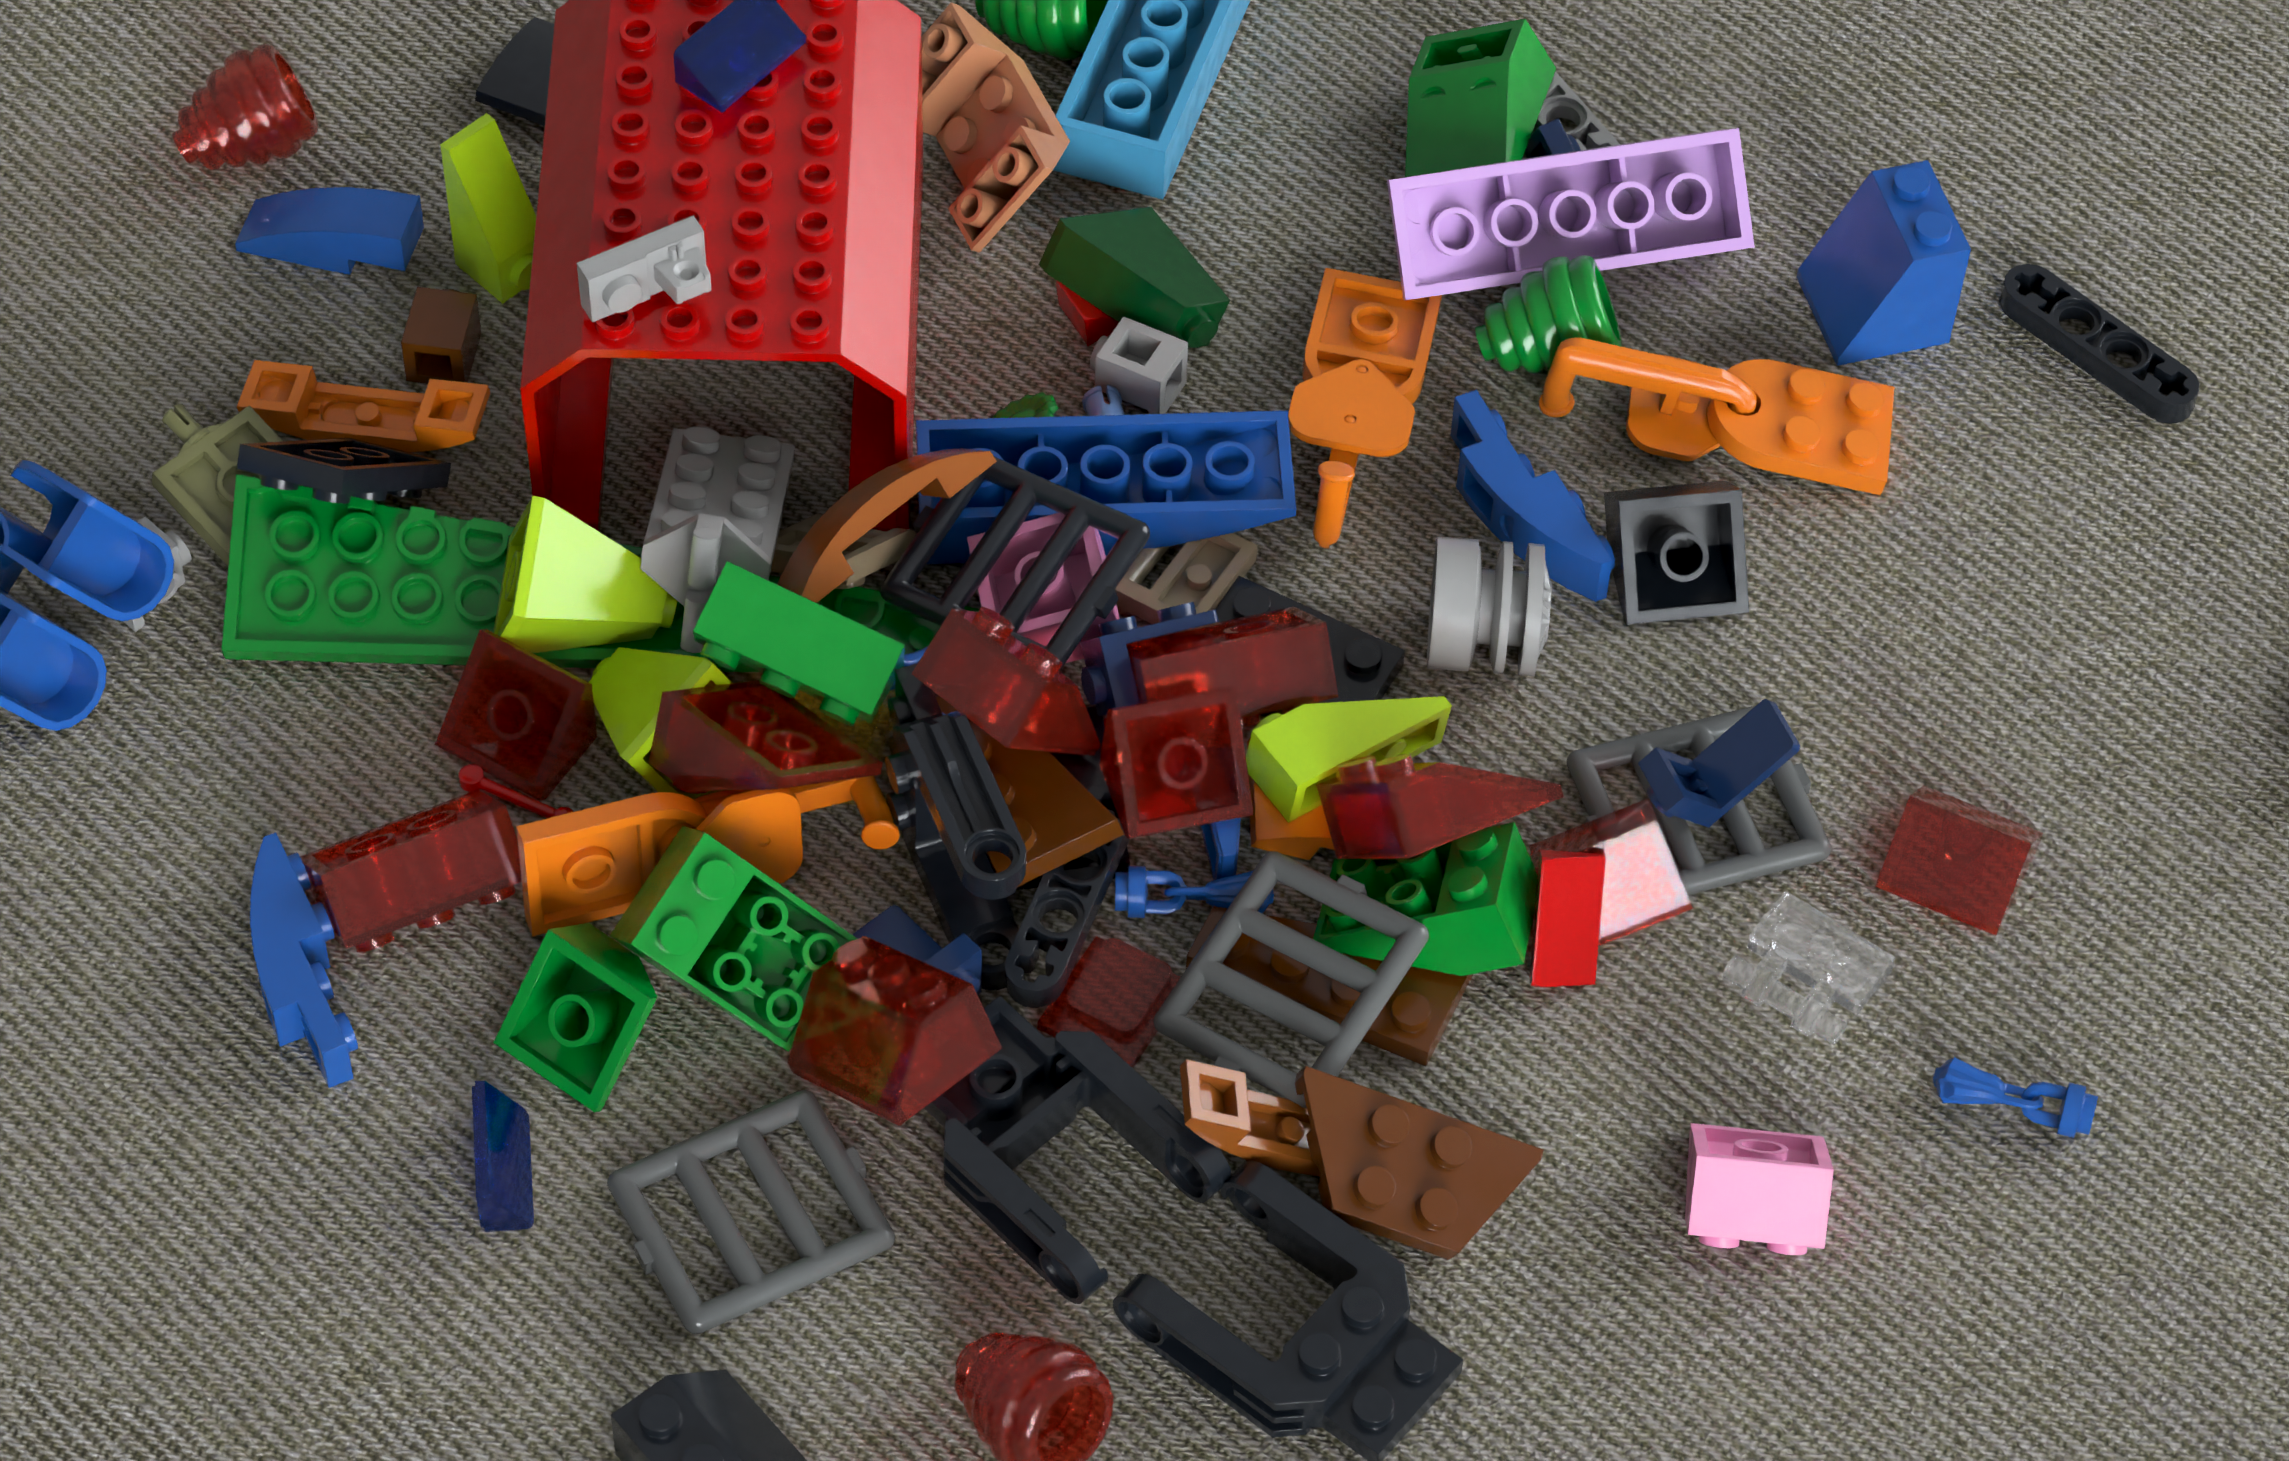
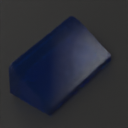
(736, 51)
(501, 1160)

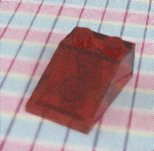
(1006, 685)
(749, 741)
(1412, 807)

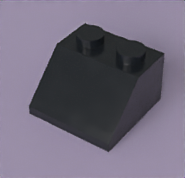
(1678, 551)
(698, 1420)

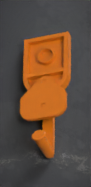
(1359, 381)
(1757, 410)
(600, 856)

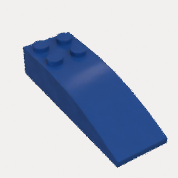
(1172, 471)

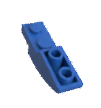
(1525, 507)
(292, 961)

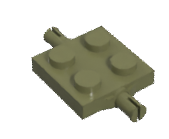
(204, 472)

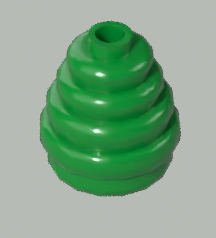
(1044, 26)
(1549, 307)

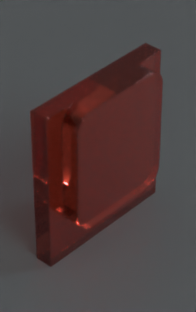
(1113, 995)

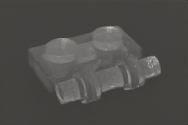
(1818, 953)

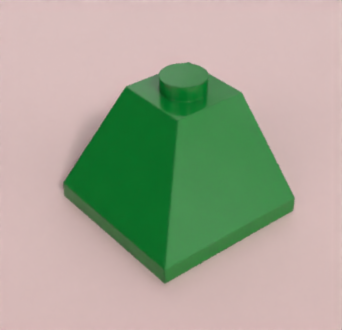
(579, 1012)

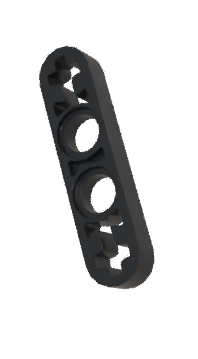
(2091, 349)
(1075, 896)

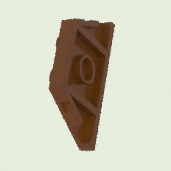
(1407, 1166)

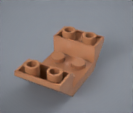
(987, 122)

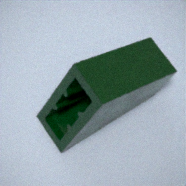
(1137, 270)

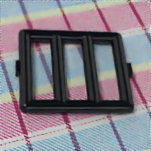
(1027, 489)

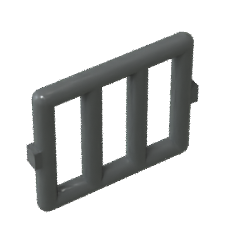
(1754, 859)
(1243, 917)
(754, 1287)

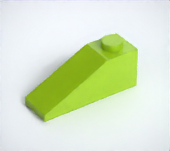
(488, 210)
(1307, 744)

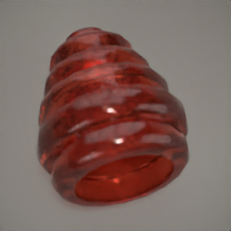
(246, 112)
(1034, 1397)

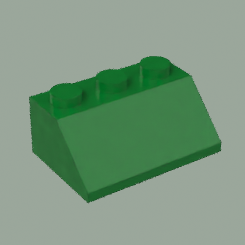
(798, 645)

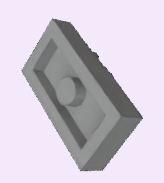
(632, 272)

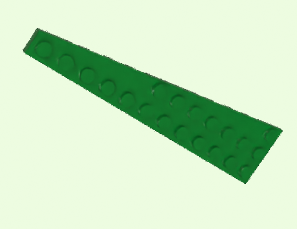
(411, 586)

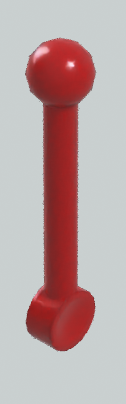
(472, 778)

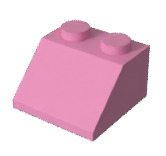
(1757, 1188)

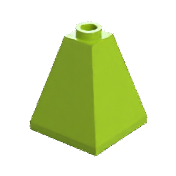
(574, 586)
(629, 696)

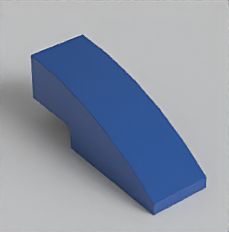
(334, 228)

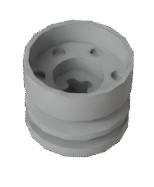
(1487, 606)

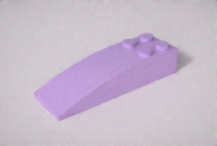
(1603, 202)

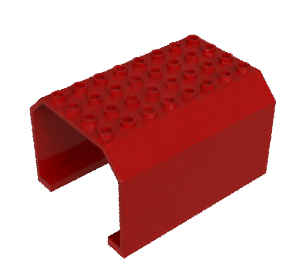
(801, 206)

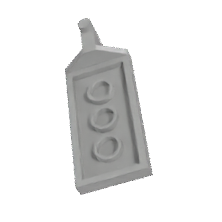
(714, 506)

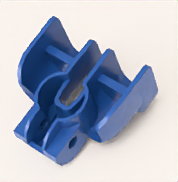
(90, 556)

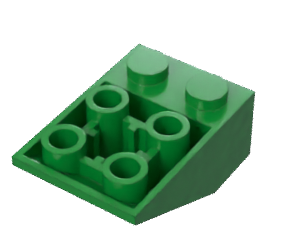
(1475, 97)
(1467, 892)
(730, 934)

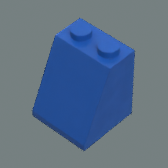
(1888, 267)

